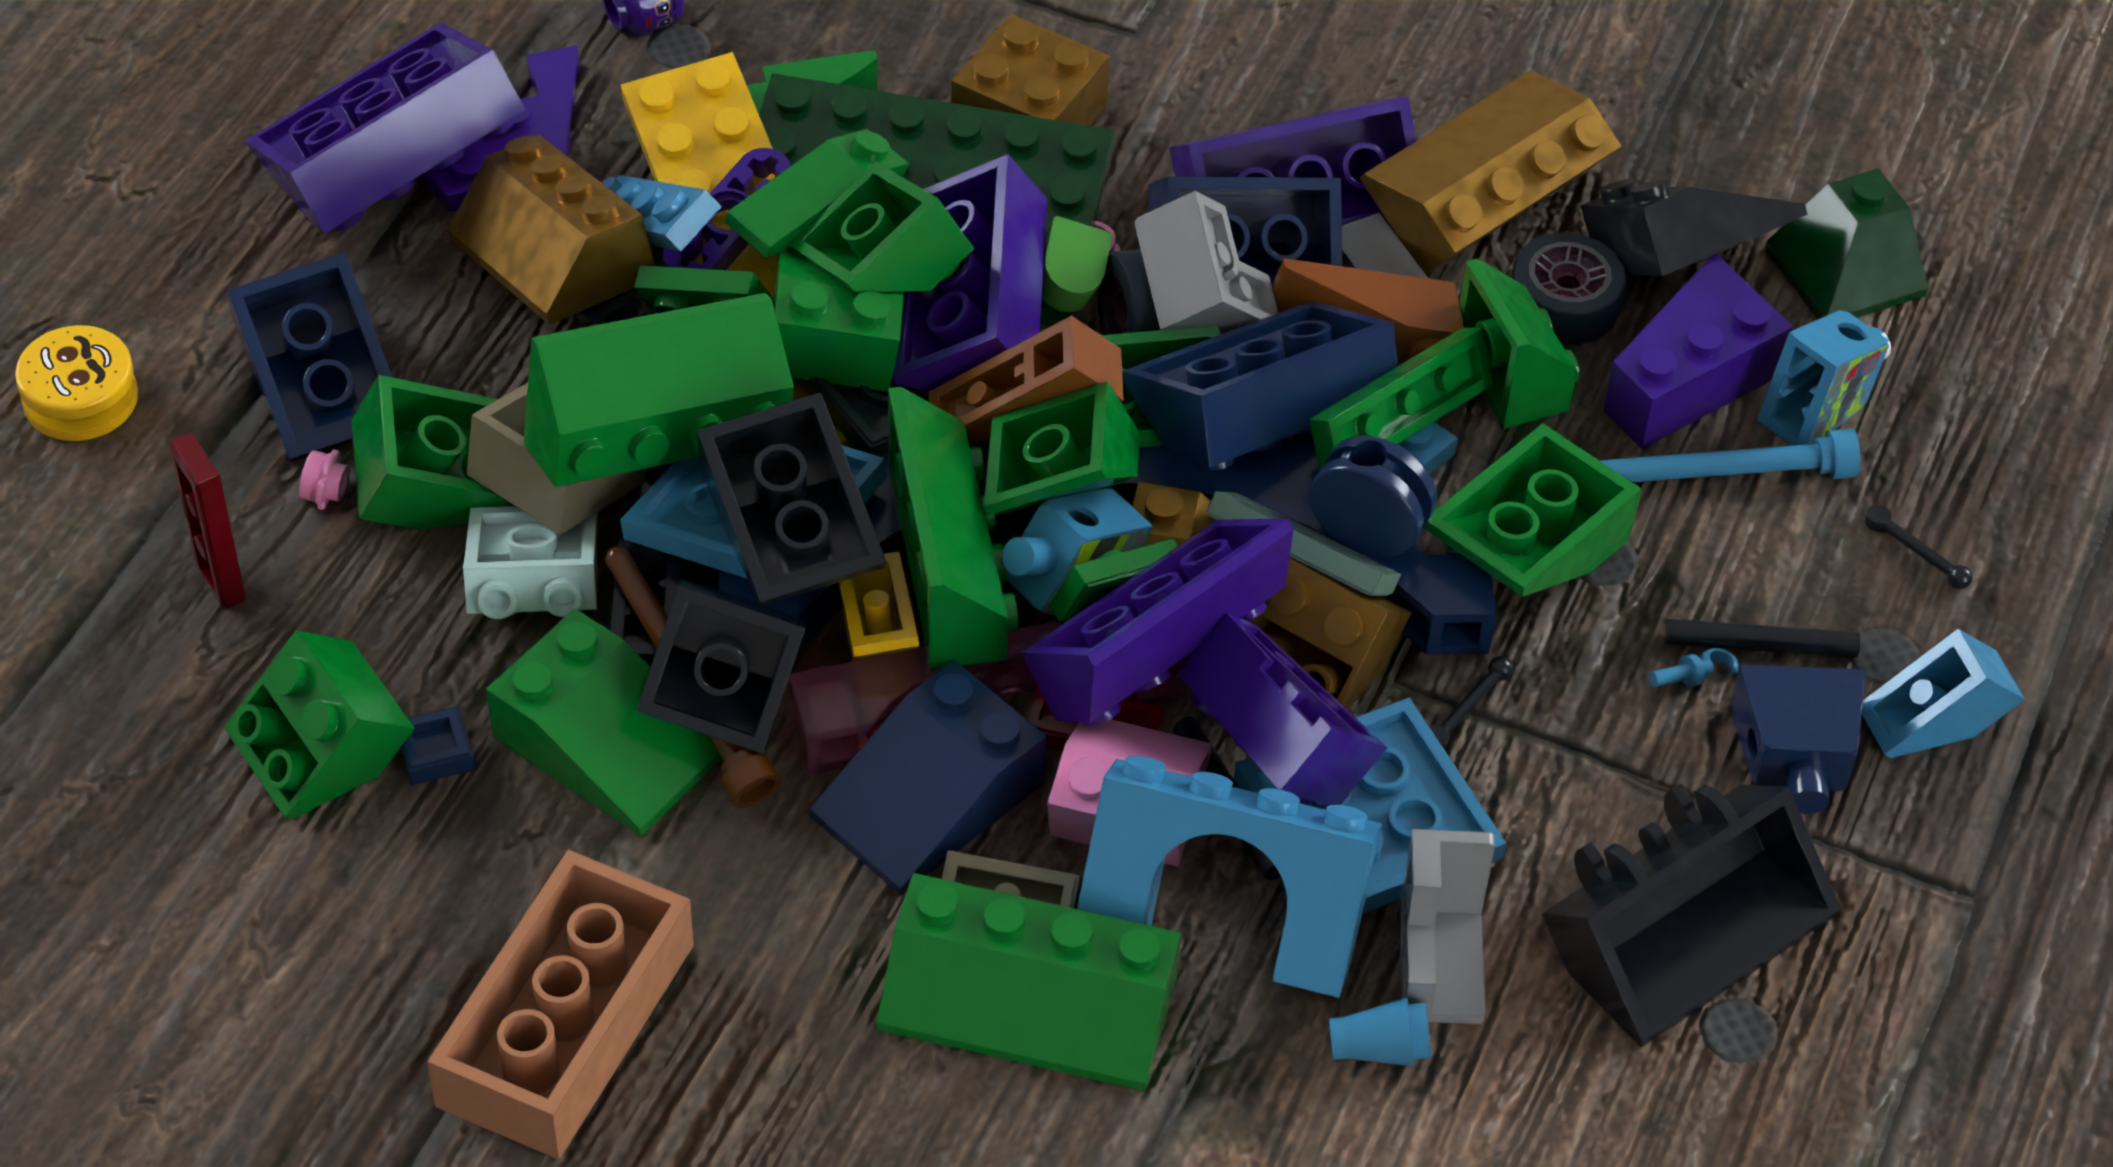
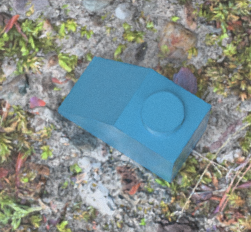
(1941, 697)

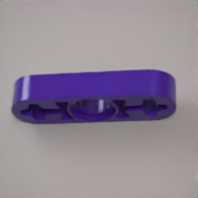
(726, 245)

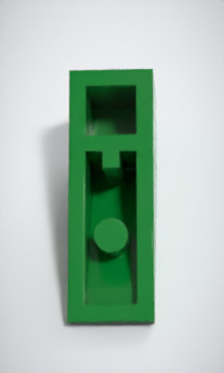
(804, 190)

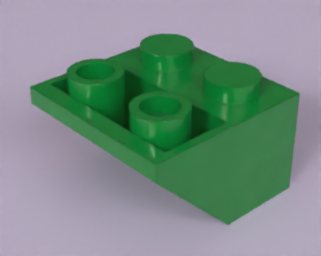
(317, 723)

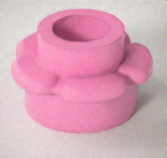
(323, 478)

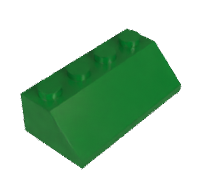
(644, 385)
(947, 535)
(1029, 981)

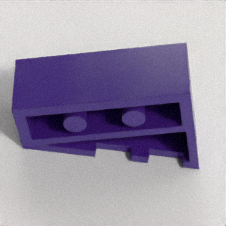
(1695, 355)
(1279, 714)

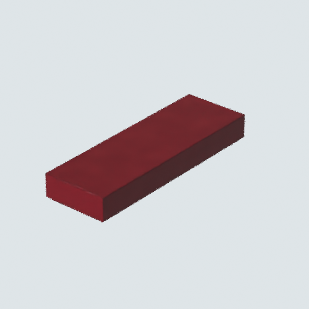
(207, 520)

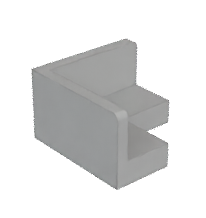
(1197, 268)
(1443, 923)

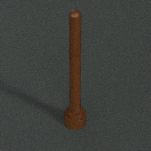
(747, 775)

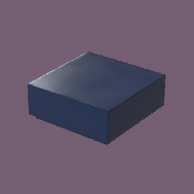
(437, 746)

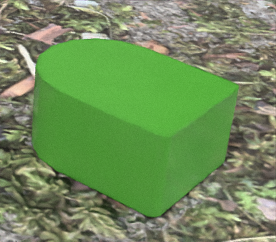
(1073, 263)

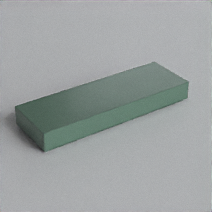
(1313, 547)

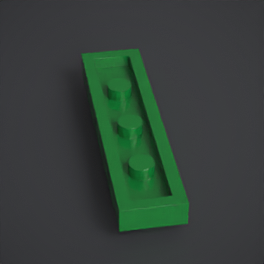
(1408, 394)

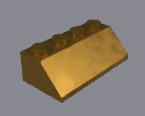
(1488, 166)
(550, 230)

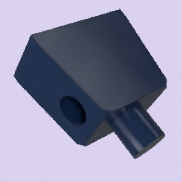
(1799, 728)

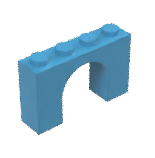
(1318, 852)

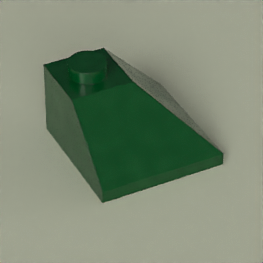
(1852, 249)

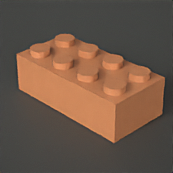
(561, 1004)

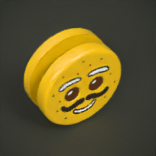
(76, 383)

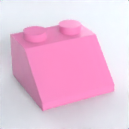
(1091, 754)

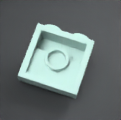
(526, 566)

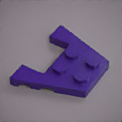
(546, 114)

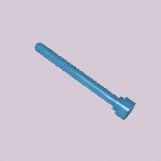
(1832, 455)

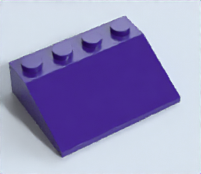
(388, 126)

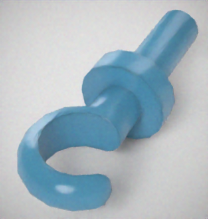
(1693, 669)

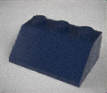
(1270, 216)

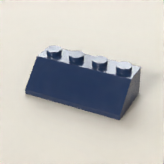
(1259, 381)

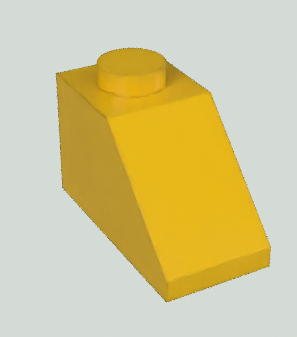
(878, 612)

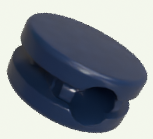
(1373, 496)

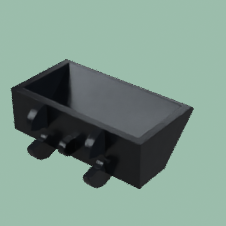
(1691, 905)

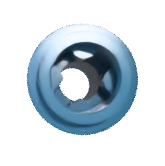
(1383, 1034)

